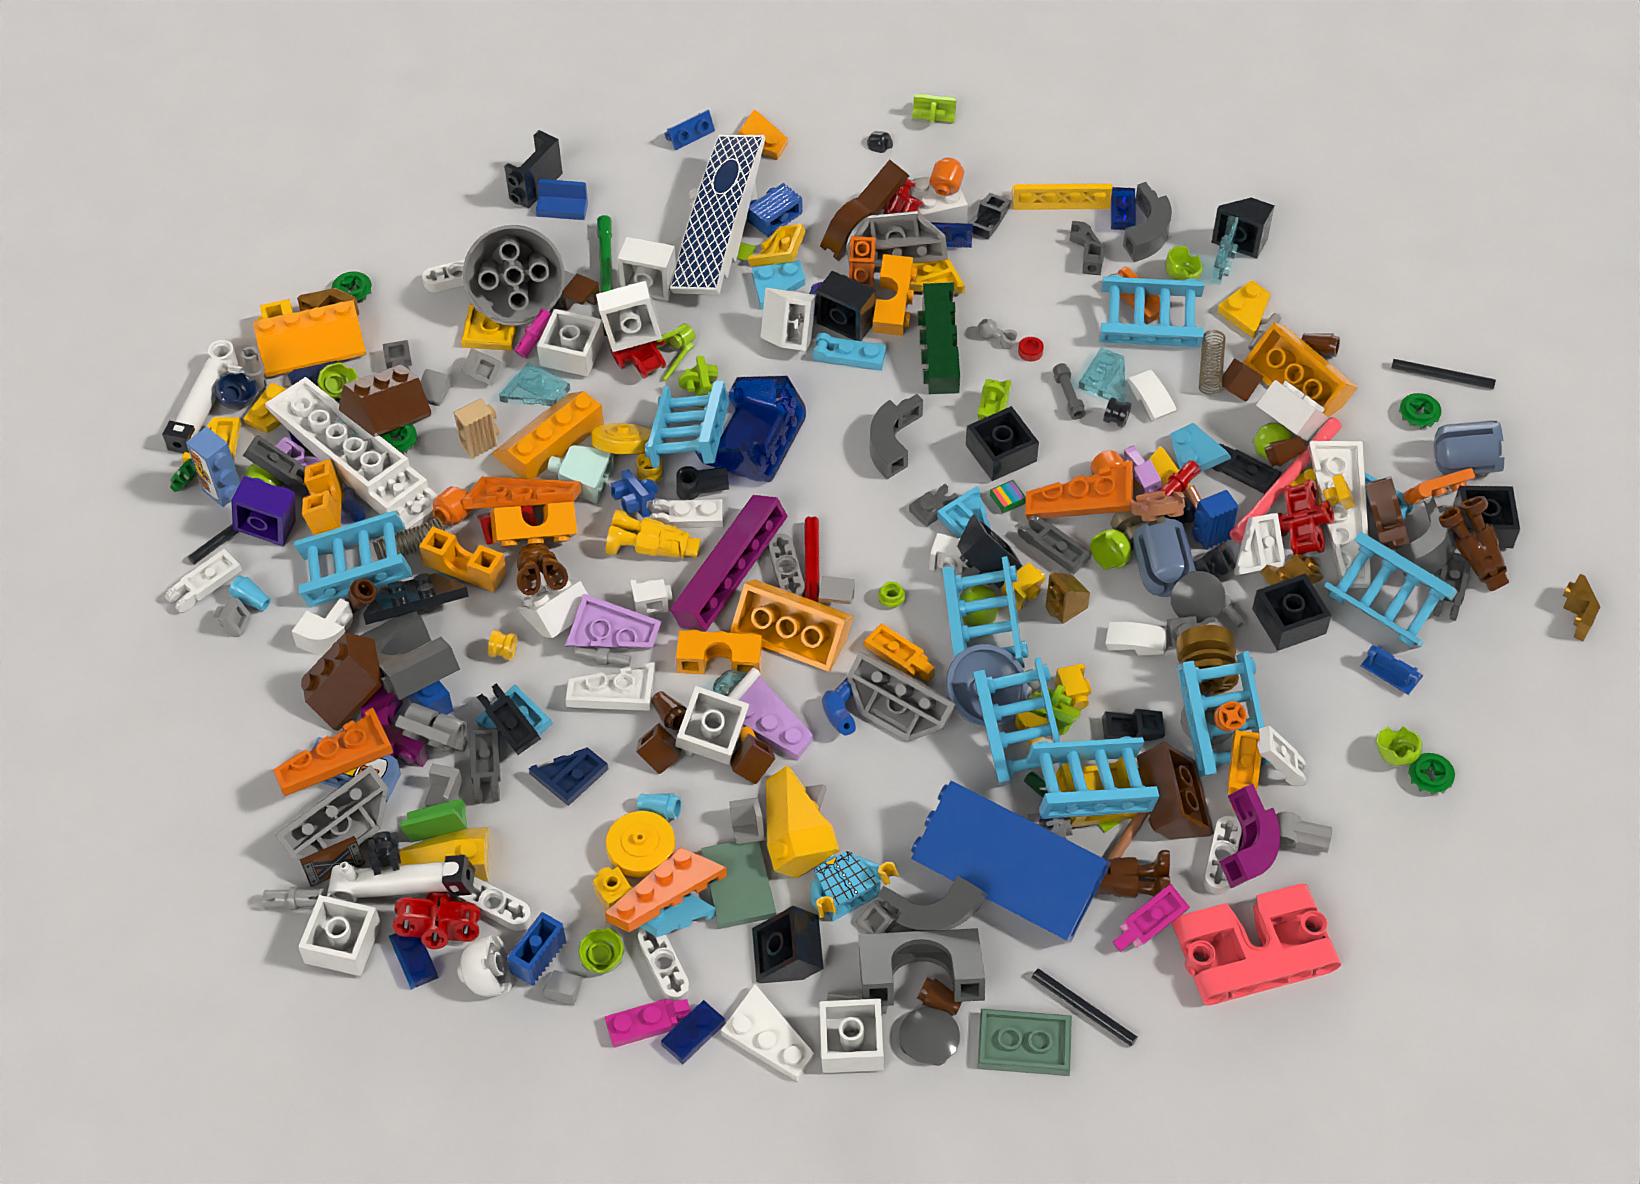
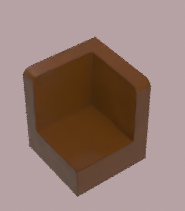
(580, 291)
(1240, 380)
(658, 748)
(752, 759)

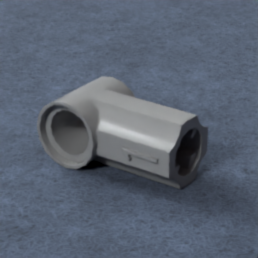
(1302, 834)

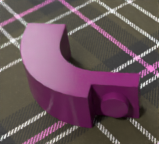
(404, 747)
(1259, 841)

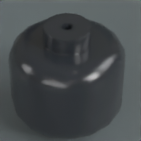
(879, 141)

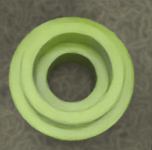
(891, 588)

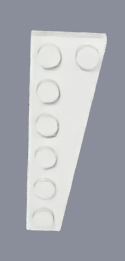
(1344, 458)

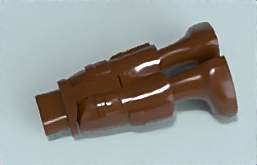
(1481, 545)
(537, 559)
(1123, 876)

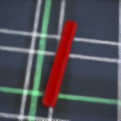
(812, 575)

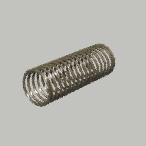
(1203, 357)
(376, 545)

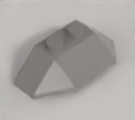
(904, 235)
(897, 699)
(346, 812)

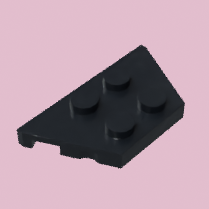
(413, 595)

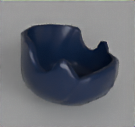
(235, 391)

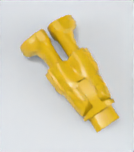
(653, 537)

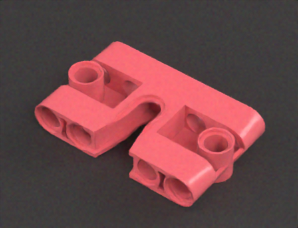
(1240, 969)

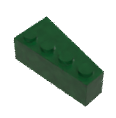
(939, 339)

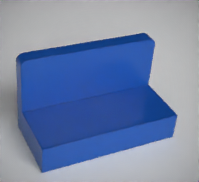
(562, 199)

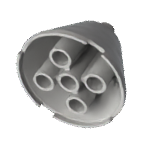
(513, 274)

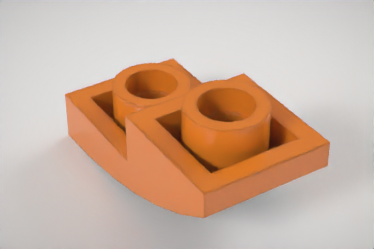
(862, 259)

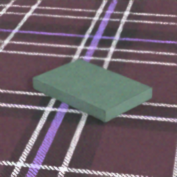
(746, 890)
(1024, 1042)

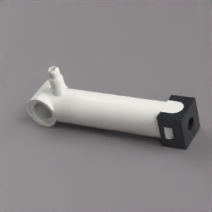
(201, 397)
(453, 875)

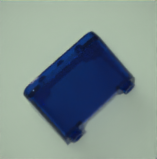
(761, 428)

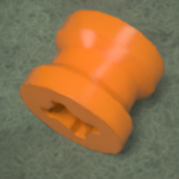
(1234, 712)

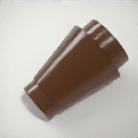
(1323, 343)
(1284, 450)
(360, 594)
(669, 710)
(938, 996)

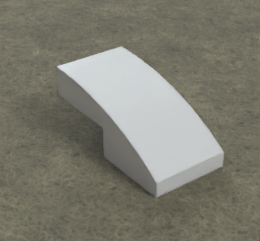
(1153, 394)
(1142, 637)

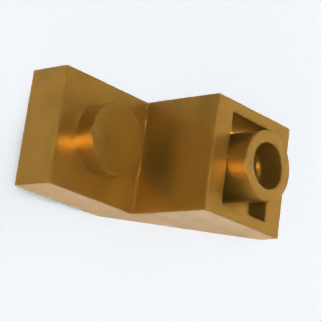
(324, 298)
(1294, 567)
(1583, 603)

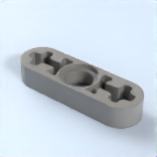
(789, 558)

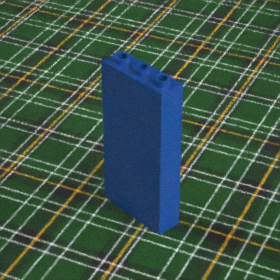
(1010, 860)

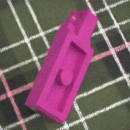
(1151, 918)
(645, 1021)

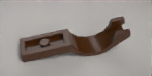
(868, 203)

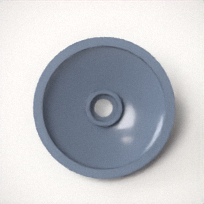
(962, 687)

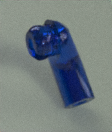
(350, 506)

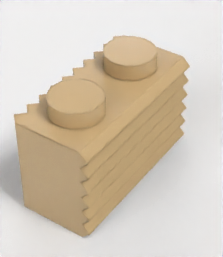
(476, 427)

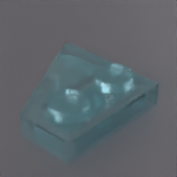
(1226, 251)
(1105, 376)
(535, 387)

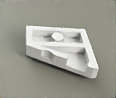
(1260, 545)

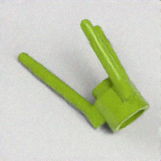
(679, 338)

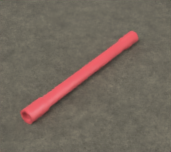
(1325, 433)

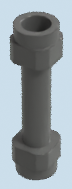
(1075, 406)

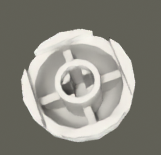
(484, 967)

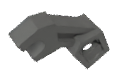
(1093, 249)

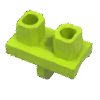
(934, 108)
(699, 378)
(994, 397)
(1064, 713)

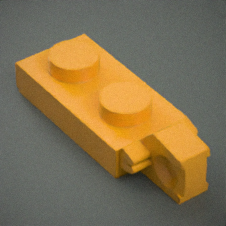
(900, 653)
(1244, 761)

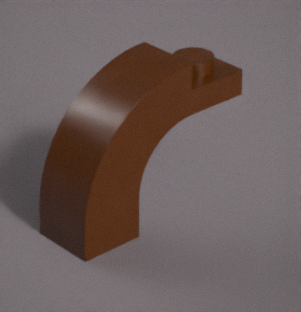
(1387, 512)

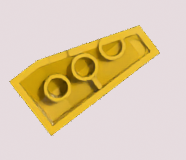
(795, 827)
(468, 842)

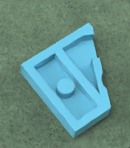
(779, 276)
(1196, 445)
(958, 512)

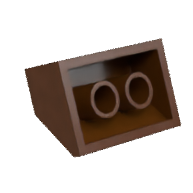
(385, 400)
(343, 679)
(1181, 801)

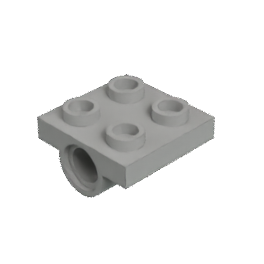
(433, 728)

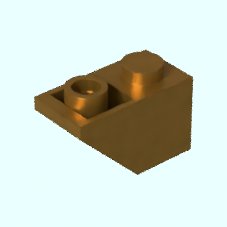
(1065, 597)

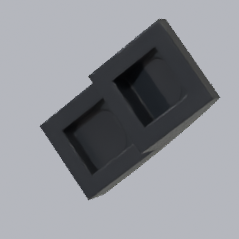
(990, 215)
(1216, 561)
(1140, 723)

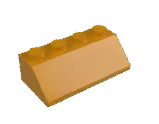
(309, 338)
(1285, 356)
(551, 435)
(792, 624)

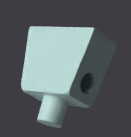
(584, 465)

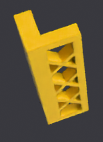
(1061, 196)

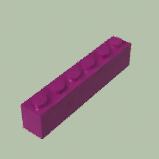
(728, 563)

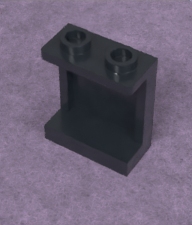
(542, 164)

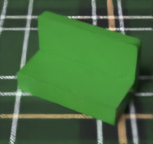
(435, 820)

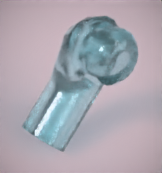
(727, 680)

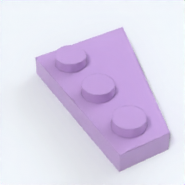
(611, 626)
(775, 721)

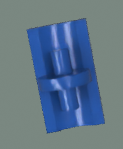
(634, 493)

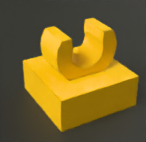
(1339, 493)

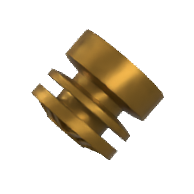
(1209, 648)

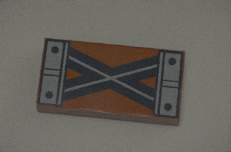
(320, 864)

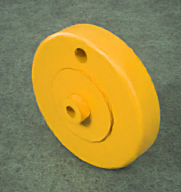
(620, 438)
(639, 843)

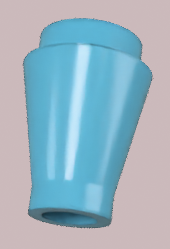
(249, 593)
(664, 804)

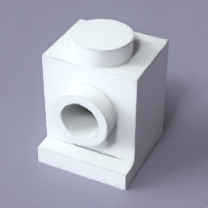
(946, 553)
(651, 596)

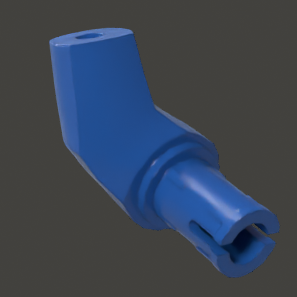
(835, 708)

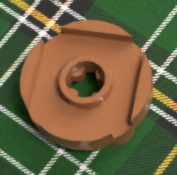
(1155, 503)

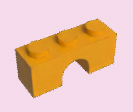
(892, 314)
(323, 505)
(510, 527)
(443, 553)
(699, 647)

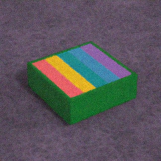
(1008, 496)

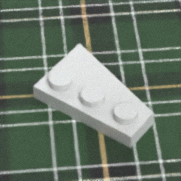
(615, 691)
(767, 1035)

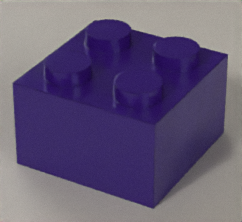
(263, 510)

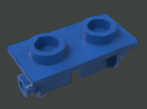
(690, 130)
(1391, 670)

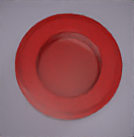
(1030, 349)

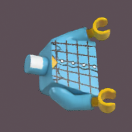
(847, 883)

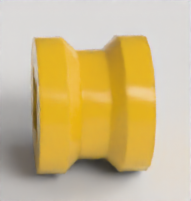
(650, 473)
(502, 645)

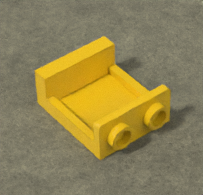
(1094, 782)

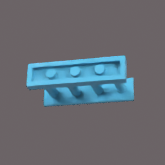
(1160, 334)
(709, 430)
(380, 572)
(1414, 577)
(958, 608)
(1197, 704)
(993, 713)
(1095, 802)

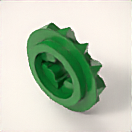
(349, 279)
(1414, 403)
(408, 436)
(183, 476)
(1441, 768)

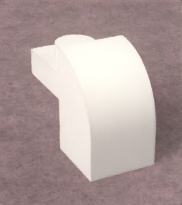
(319, 633)

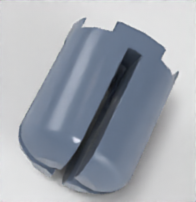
(1469, 446)
(1162, 555)

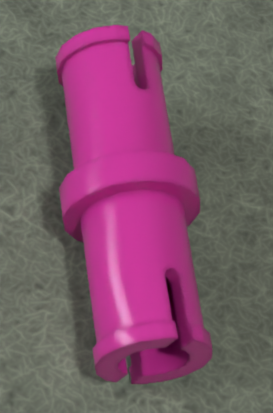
(533, 334)

